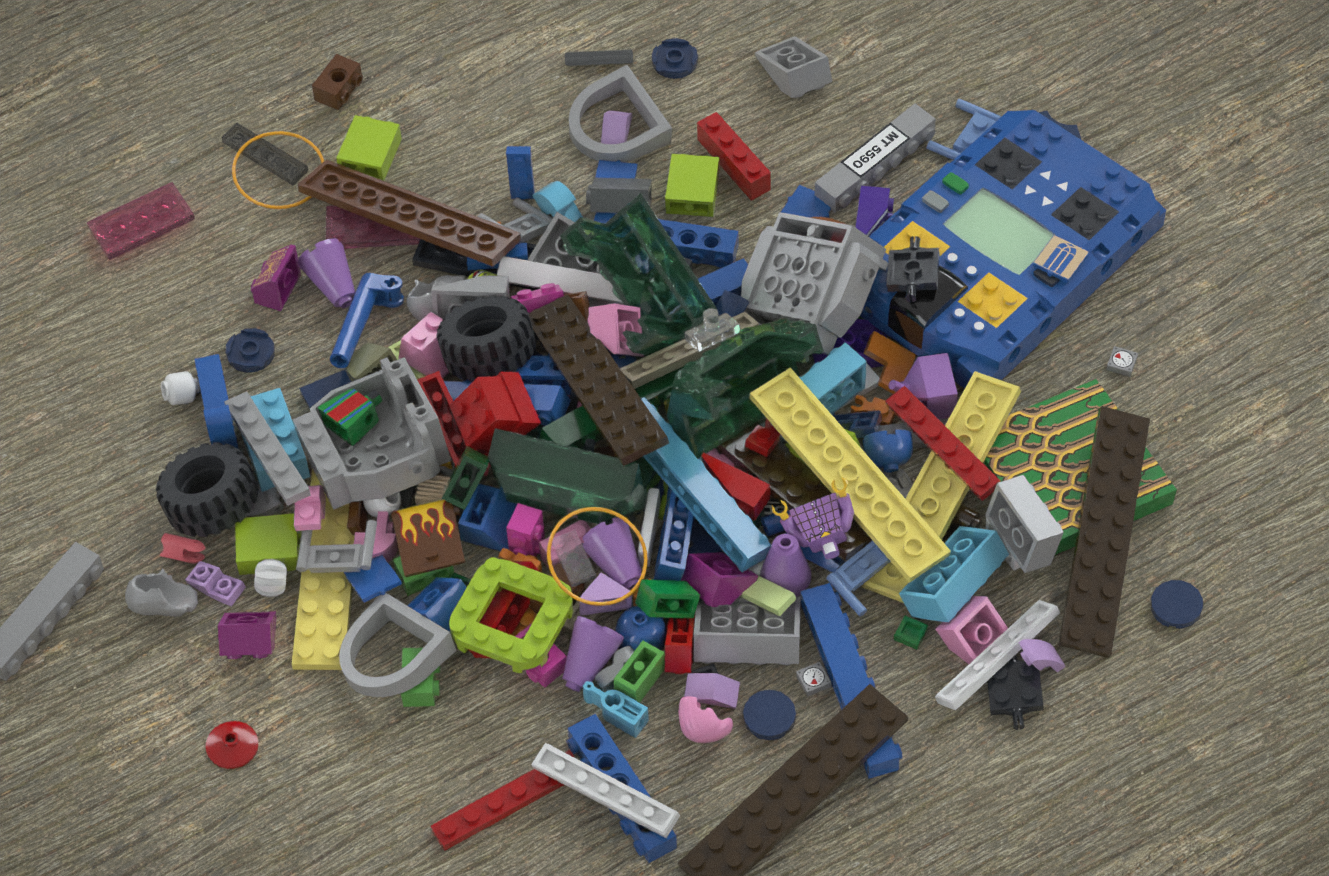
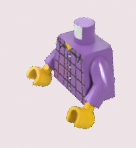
(821, 522)

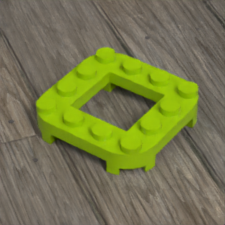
(517, 652)

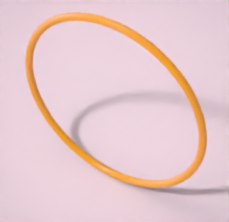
(261, 136)
(570, 593)

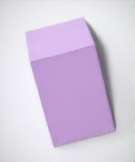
(615, 127)
(604, 590)
(712, 689)

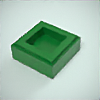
(910, 632)

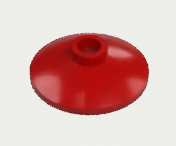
(235, 753)

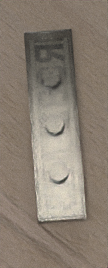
(265, 154)

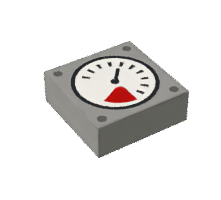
(1122, 361)
(813, 679)

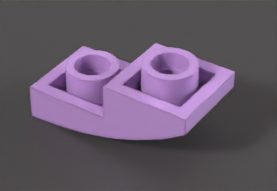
(215, 584)
(1040, 654)

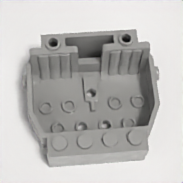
(814, 265)
(392, 456)

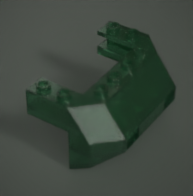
(644, 273)
(711, 409)
(568, 478)

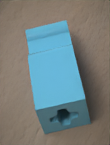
(618, 709)

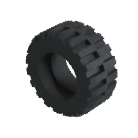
(486, 337)
(207, 489)

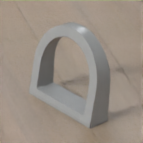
(615, 82)
(386, 609)

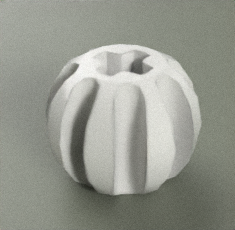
(270, 578)

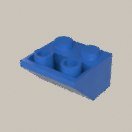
(486, 518)

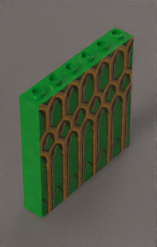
(1053, 452)

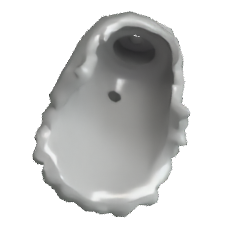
(420, 298)
(159, 595)

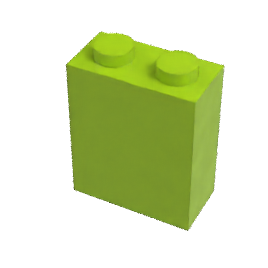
(370, 146)
(692, 185)
(266, 539)

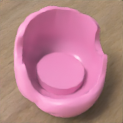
(699, 724)

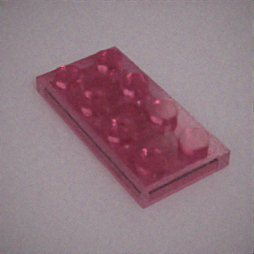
(140, 220)
(361, 232)

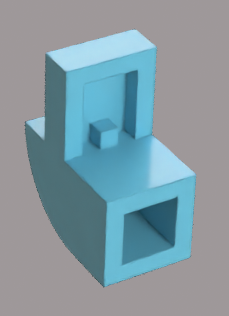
(557, 198)

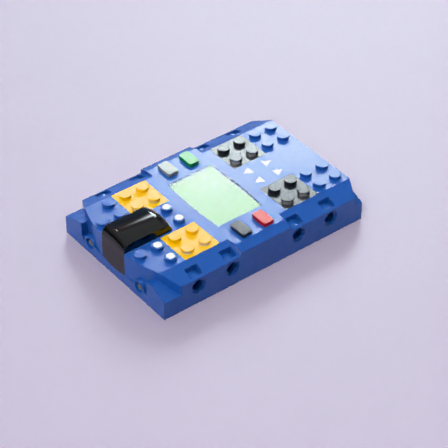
(991, 221)

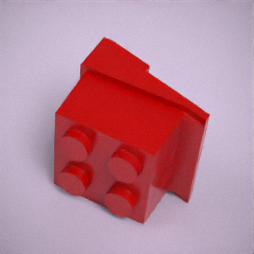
(492, 404)

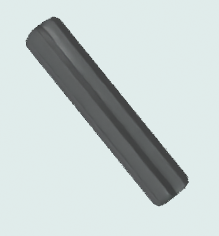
(599, 57)

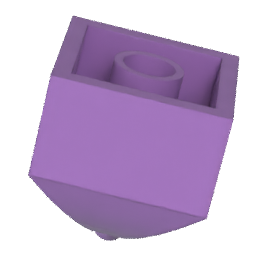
(932, 384)

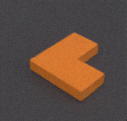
(895, 358)

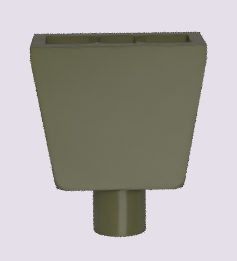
(367, 360)

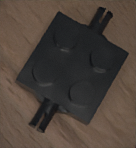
(913, 269)
(1015, 691)

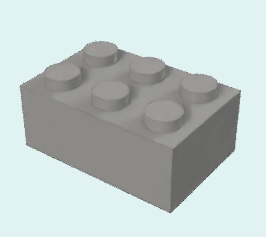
(1024, 523)

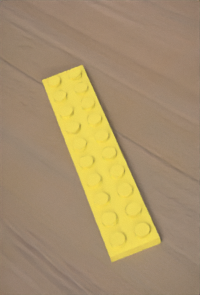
(835, 455)
(937, 489)
(323, 600)

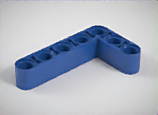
(214, 393)

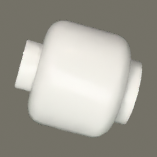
(179, 388)
(386, 504)

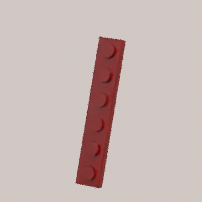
(943, 443)
(493, 807)

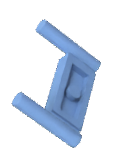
(978, 124)
(856, 573)

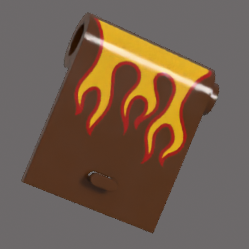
(428, 537)

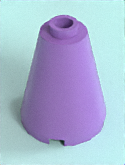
(329, 271)
(614, 552)
(786, 565)
(588, 652)

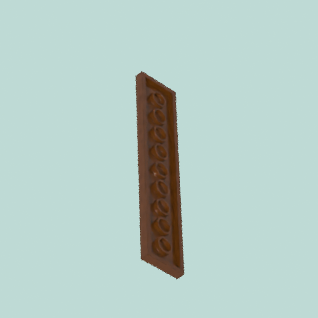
(409, 212)

